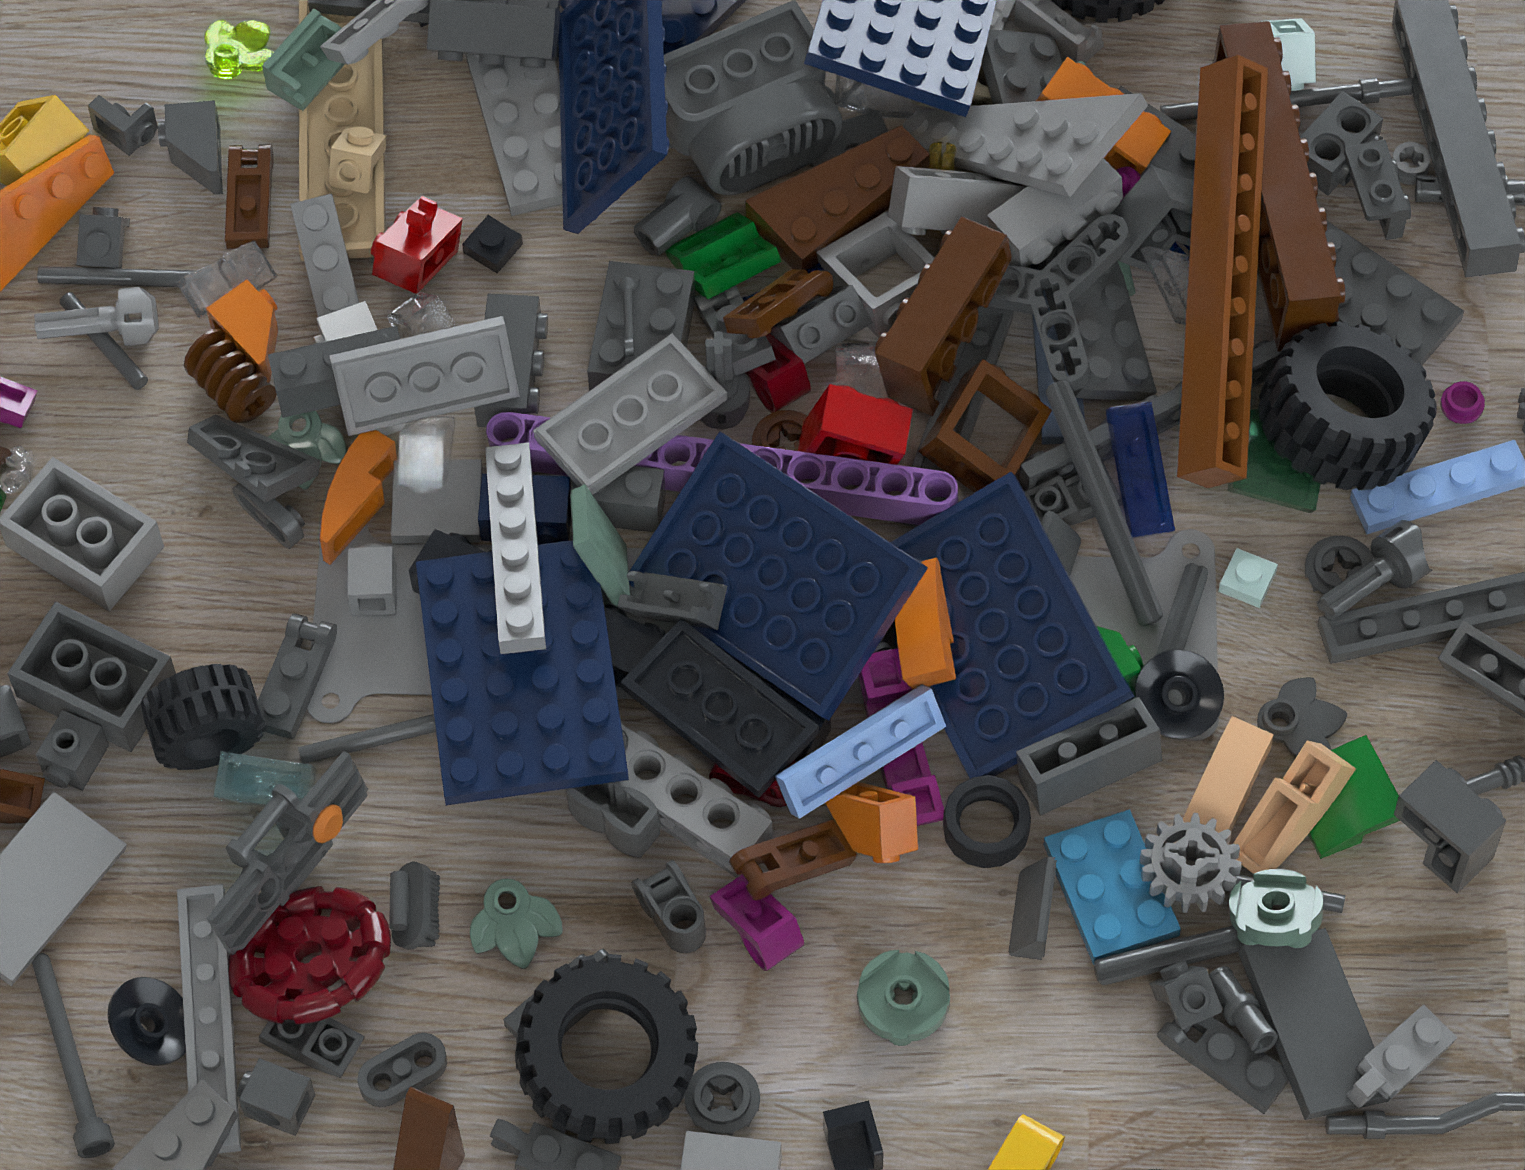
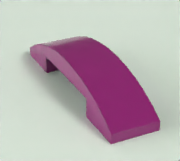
(910, 772)

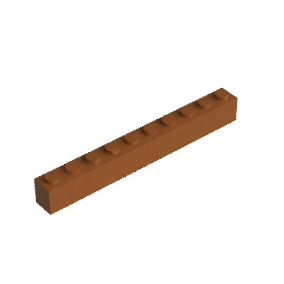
(1222, 273)

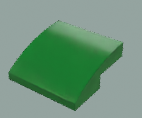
(723, 254)
(1361, 806)

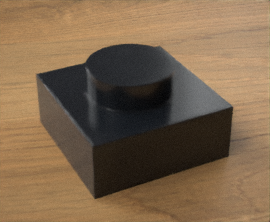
(492, 244)

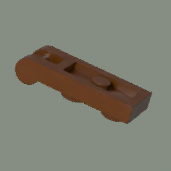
(248, 196)
(777, 302)
(793, 858)

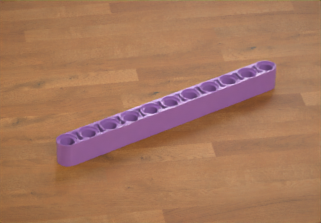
(830, 472)

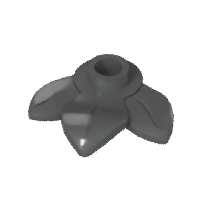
(1305, 716)

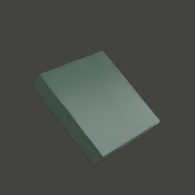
(599, 544)

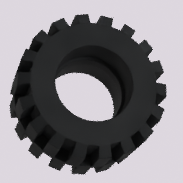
(201, 715)

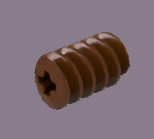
(228, 377)

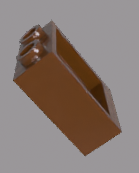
(962, 458)

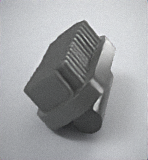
(414, 906)

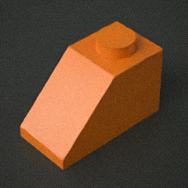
(249, 322)
(876, 821)

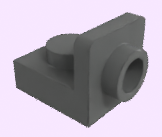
(119, 127)

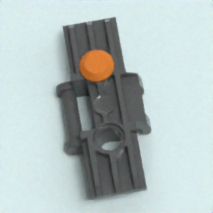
(307, 833)

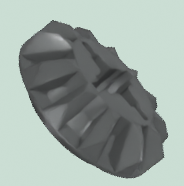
(1321, 559)
(722, 1078)

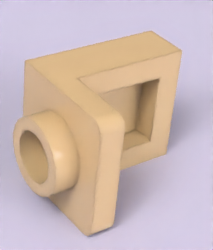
(354, 158)

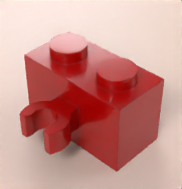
(416, 245)

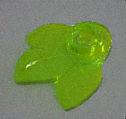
(236, 47)

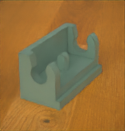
(299, 66)

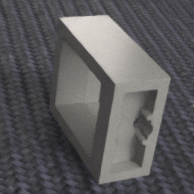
(865, 249)

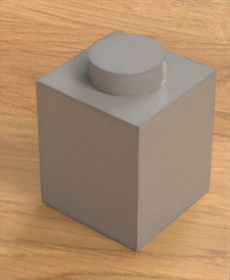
(371, 580)

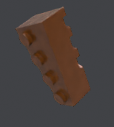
(833, 197)
(941, 314)

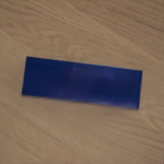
(1140, 469)

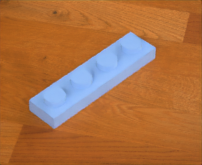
(1441, 486)
(860, 751)

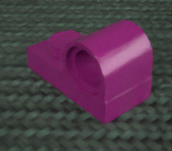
(764, 924)

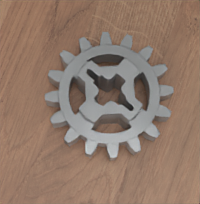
(1194, 843)

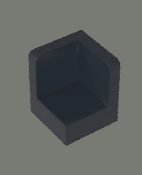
(853, 1138)

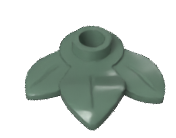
(315, 439)
(513, 929)

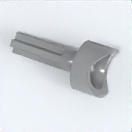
(105, 319)

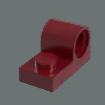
(780, 380)

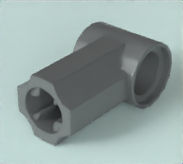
(684, 209)

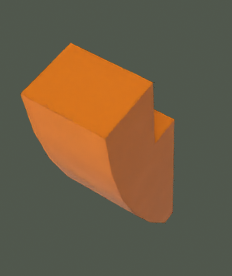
(355, 491)
(926, 632)

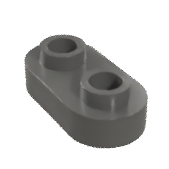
(281, 522)
(400, 1068)

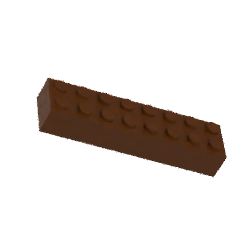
(1293, 248)

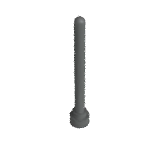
(92, 1134)

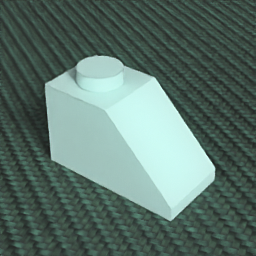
(1298, 50)

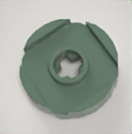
(1290, 926)
(896, 1021)

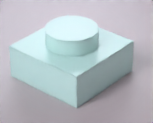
(1248, 577)

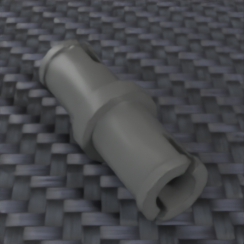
(1242, 1010)

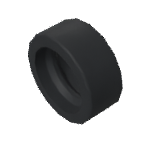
(982, 789)

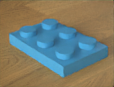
(1105, 889)

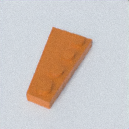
(46, 200)

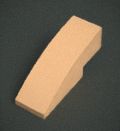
(1230, 774)
(1292, 807)

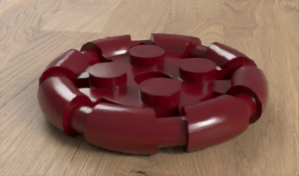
(301, 930)

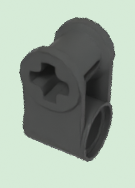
(668, 901)

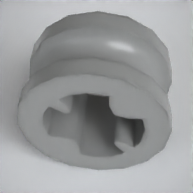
(1420, 157)

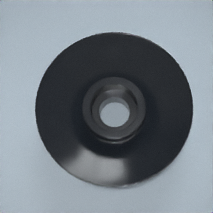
(1198, 685)
(159, 1010)

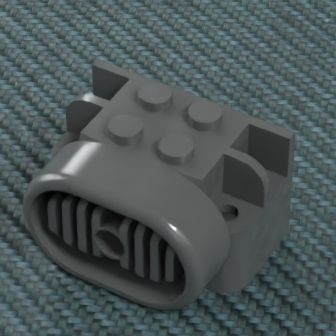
(750, 102)

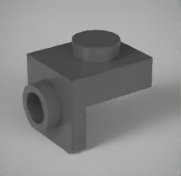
(101, 238)
(1187, 992)

